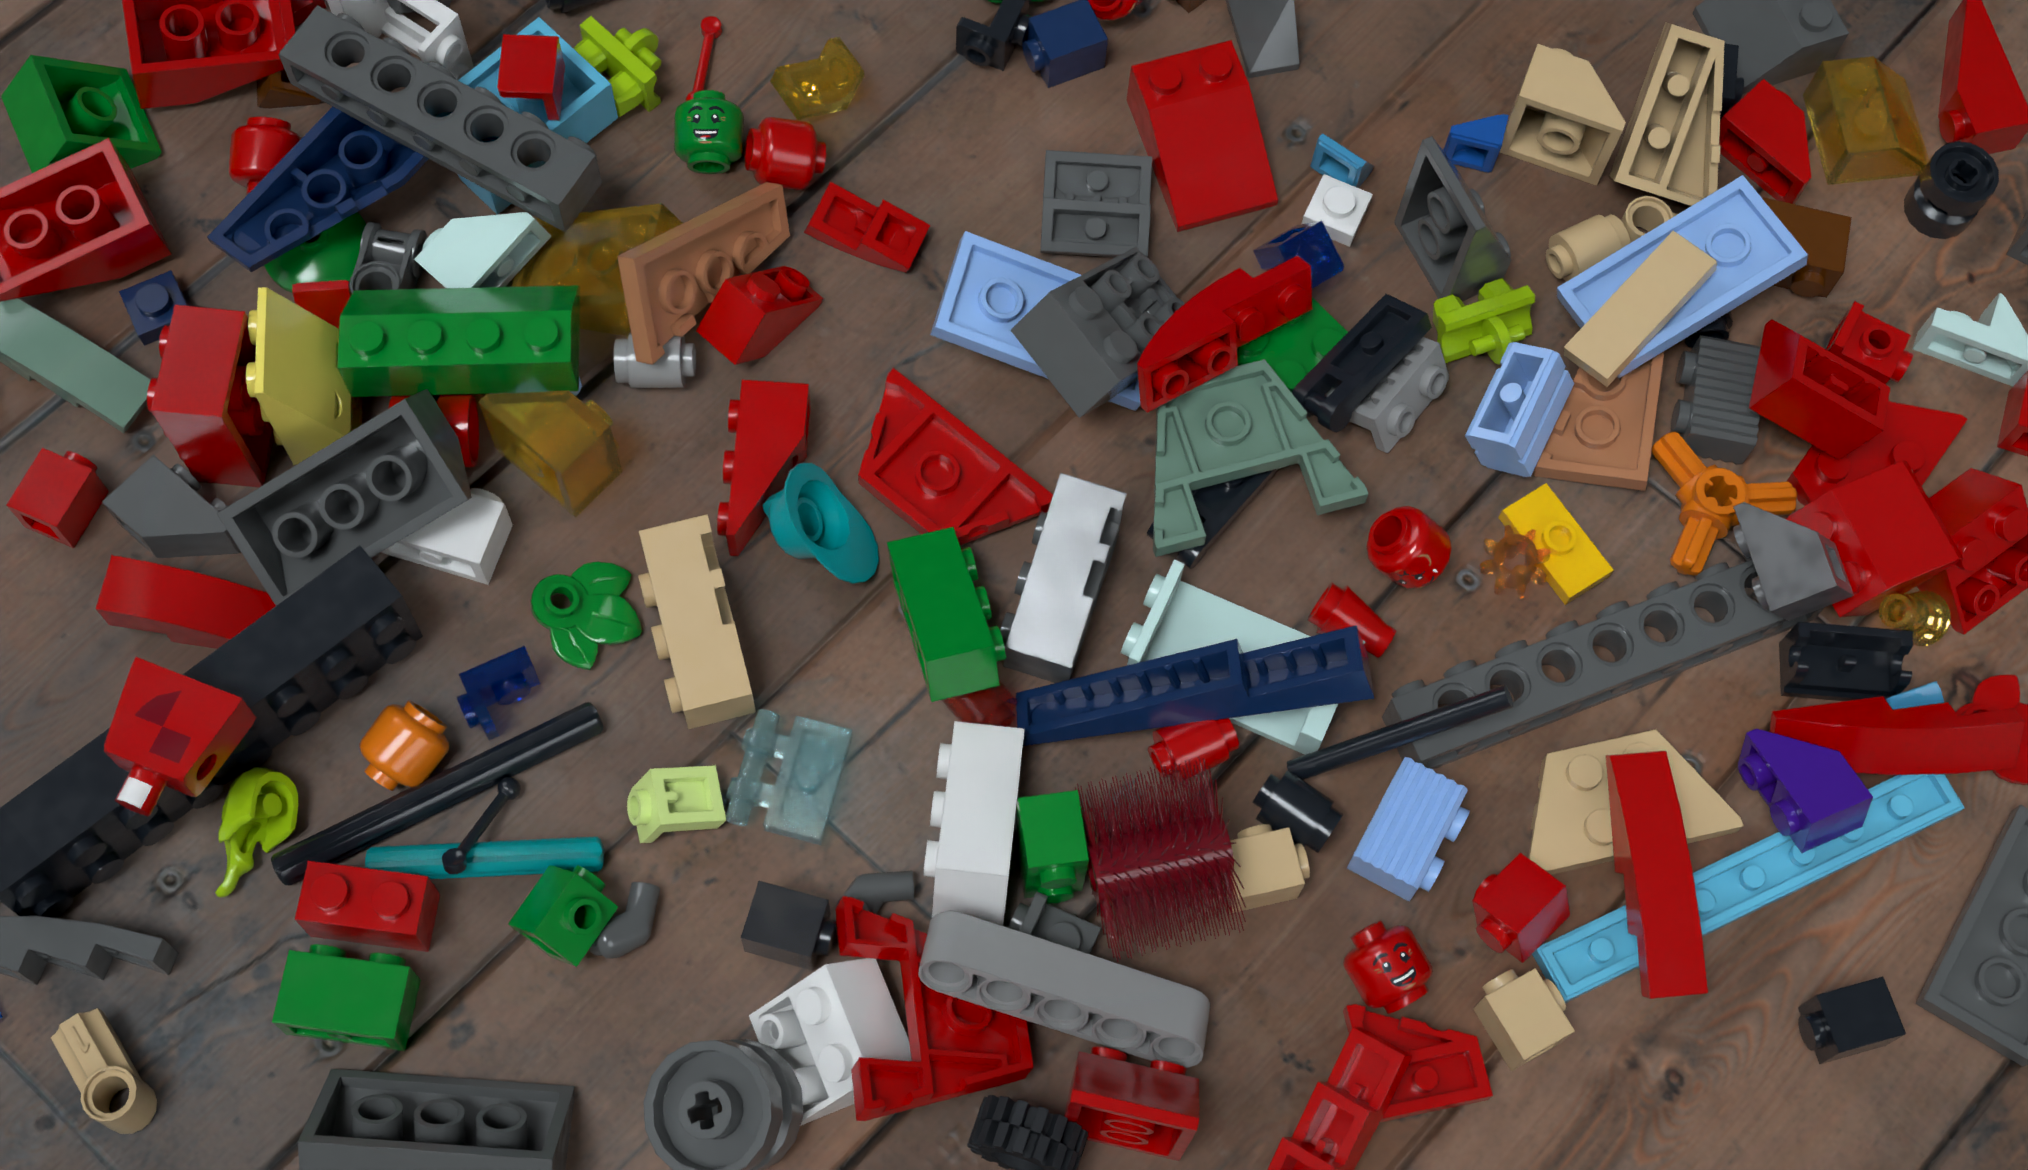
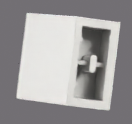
(827, 1026)

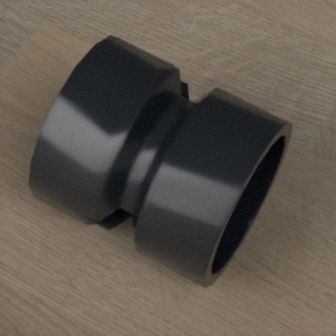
(1951, 190)

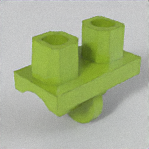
(626, 59)
(1486, 325)

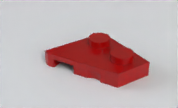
(1444, 1067)

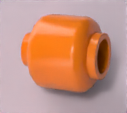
(404, 745)

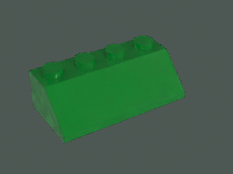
(460, 340)

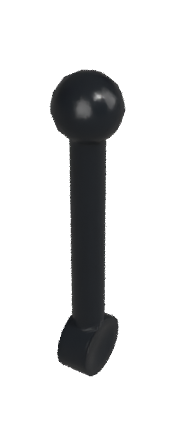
(455, 859)

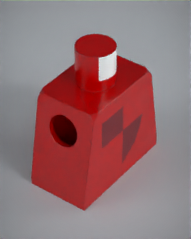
(171, 734)

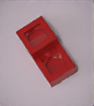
(869, 232)

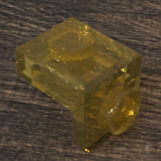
(821, 83)

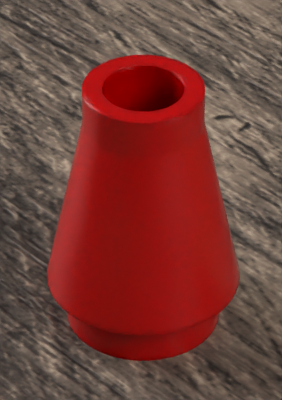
(1343, 609)

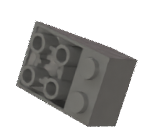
(1097, 328)

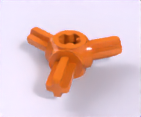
(1709, 499)

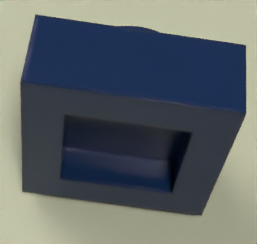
(152, 305)

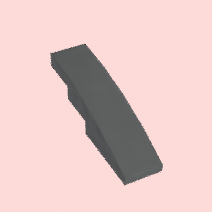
(80, 946)

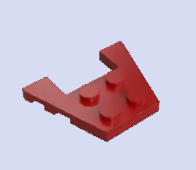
(951, 1041)

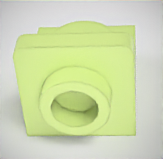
(676, 801)

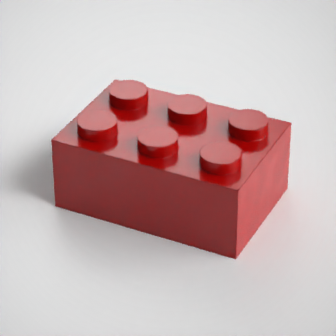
(205, 397)

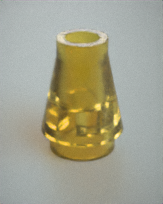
(1918, 612)

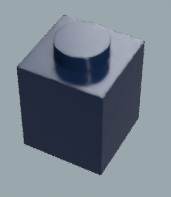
(1065, 43)

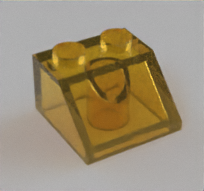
(1864, 122)
(555, 443)

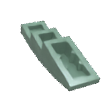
(70, 365)

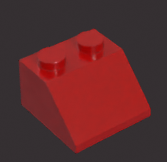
(1883, 535)

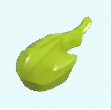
(257, 809)

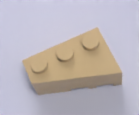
(1676, 120)
(695, 622)

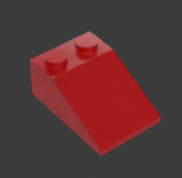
(203, 47)
(1202, 135)
(75, 225)
(1134, 1104)

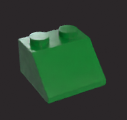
(73, 105)

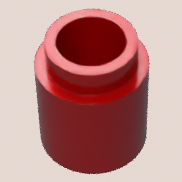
(1186, 741)

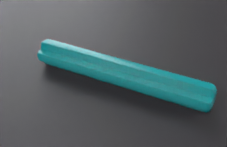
(491, 857)

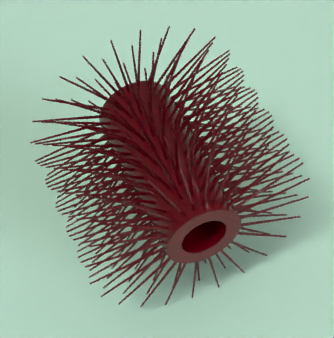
(1159, 858)

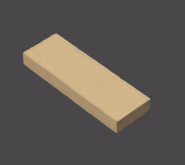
(1640, 308)

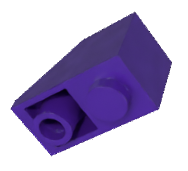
(1806, 786)

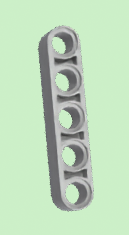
(1064, 989)

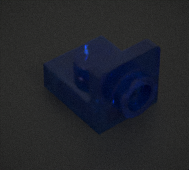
(1310, 243)
(498, 680)

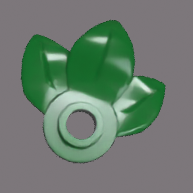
(594, 613)

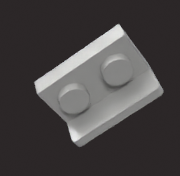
(1402, 394)

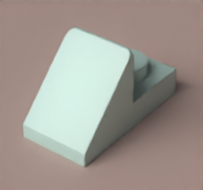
(1989, 347)

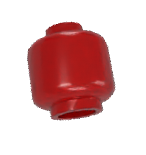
(258, 149)
(784, 152)

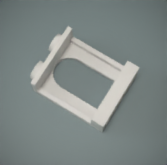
(443, 45)

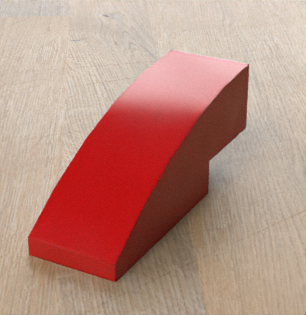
(178, 602)

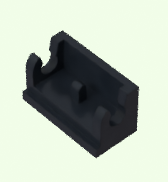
(1843, 662)

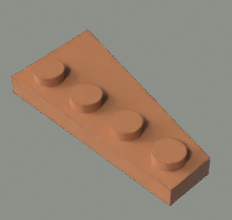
(685, 267)

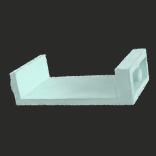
(1191, 619)

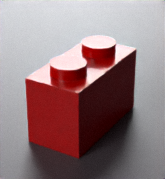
(367, 906)

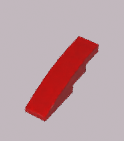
(1906, 739)
(1657, 874)
(1346, 1107)

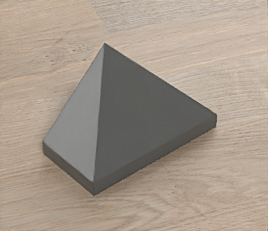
(1265, 35)

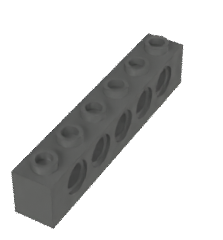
(318, 64)

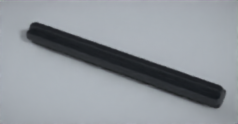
(438, 792)

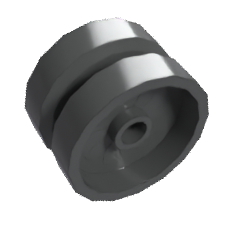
(723, 1106)

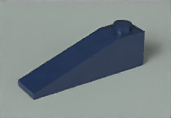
(314, 186)

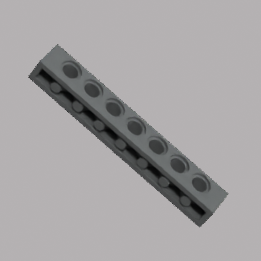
(1587, 677)

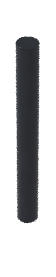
(1401, 733)

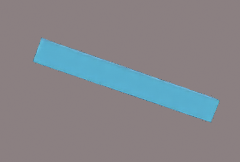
(1752, 881)

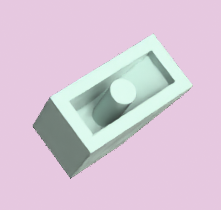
(482, 249)

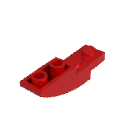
(1208, 329)

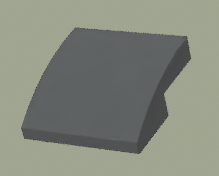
(1095, 203)

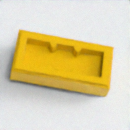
(1574, 559)

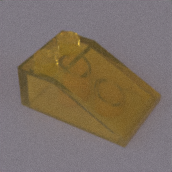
(589, 259)

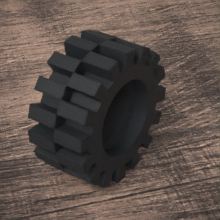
(1026, 1136)

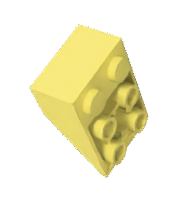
(298, 377)

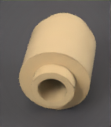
(1585, 245)

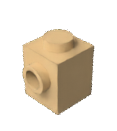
(1270, 867)
(1523, 1016)

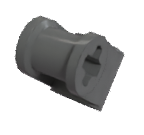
(387, 259)

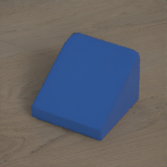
(1476, 142)

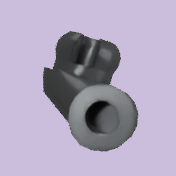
(880, 888)
(632, 927)

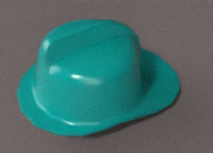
(819, 522)

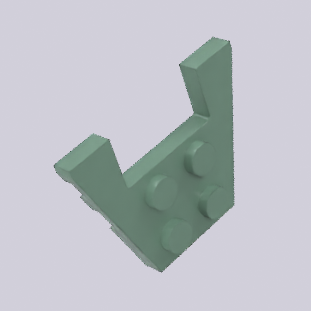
(1231, 431)

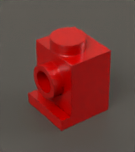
(1871, 345)

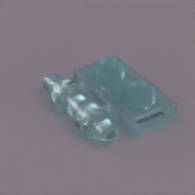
(806, 780)

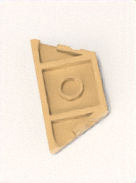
(1574, 808)

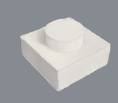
(1339, 208)

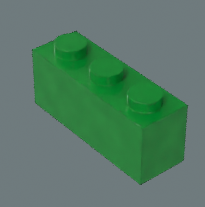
(946, 613)

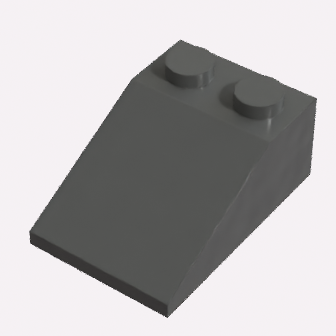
(1449, 227)

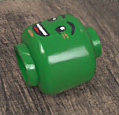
(708, 132)

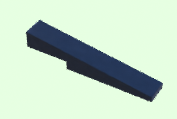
(1200, 686)

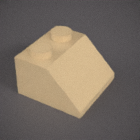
(1563, 117)

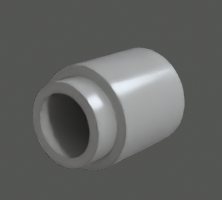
(666, 372)

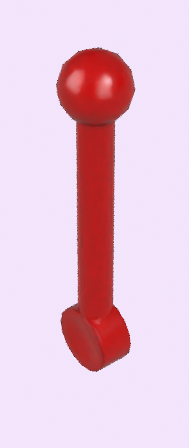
(711, 30)

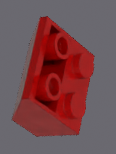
(1816, 393)
(1991, 532)

